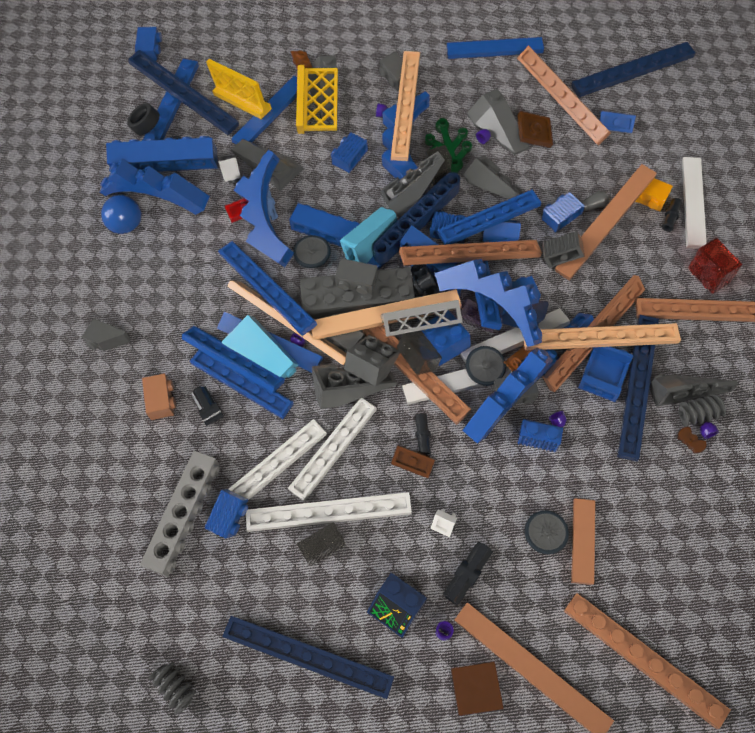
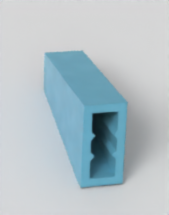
(359, 242)
(258, 345)

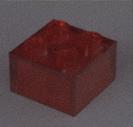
(714, 265)

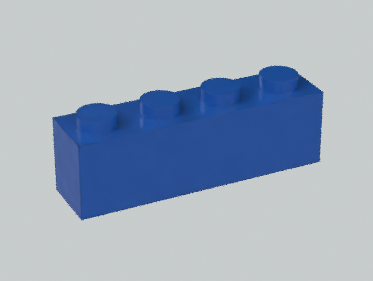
(320, 223)

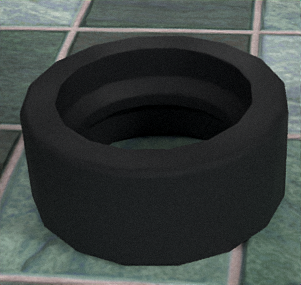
(143, 119)

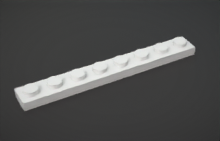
(328, 512)

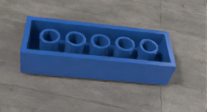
(165, 154)

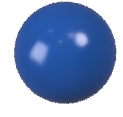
(121, 214)

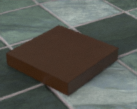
(535, 129)
(476, 688)

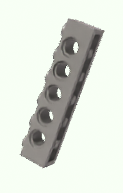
(170, 520)

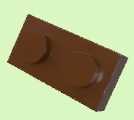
(413, 461)

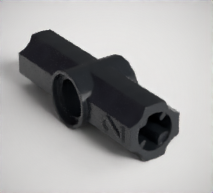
(467, 573)

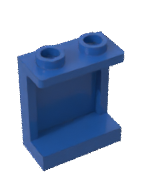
(605, 372)

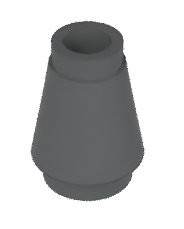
(596, 200)

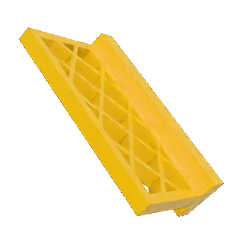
(238, 90)
(302, 99)

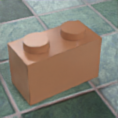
(158, 396)

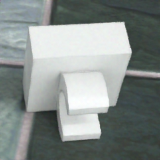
(443, 522)

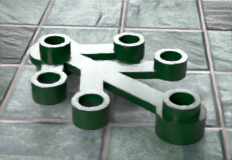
(442, 127)

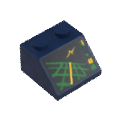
(396, 605)

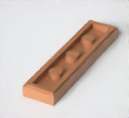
(583, 542)

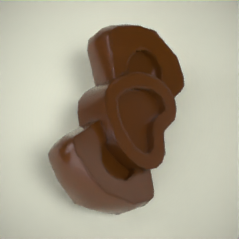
(691, 440)

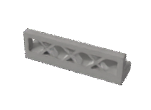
(417, 312)

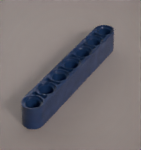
(424, 209)

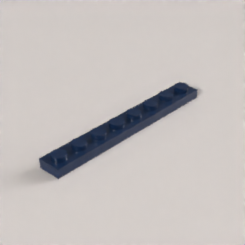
(632, 69)
(183, 92)
(636, 397)
(309, 657)

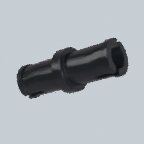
(672, 214)
(423, 433)

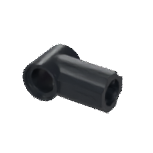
(207, 407)

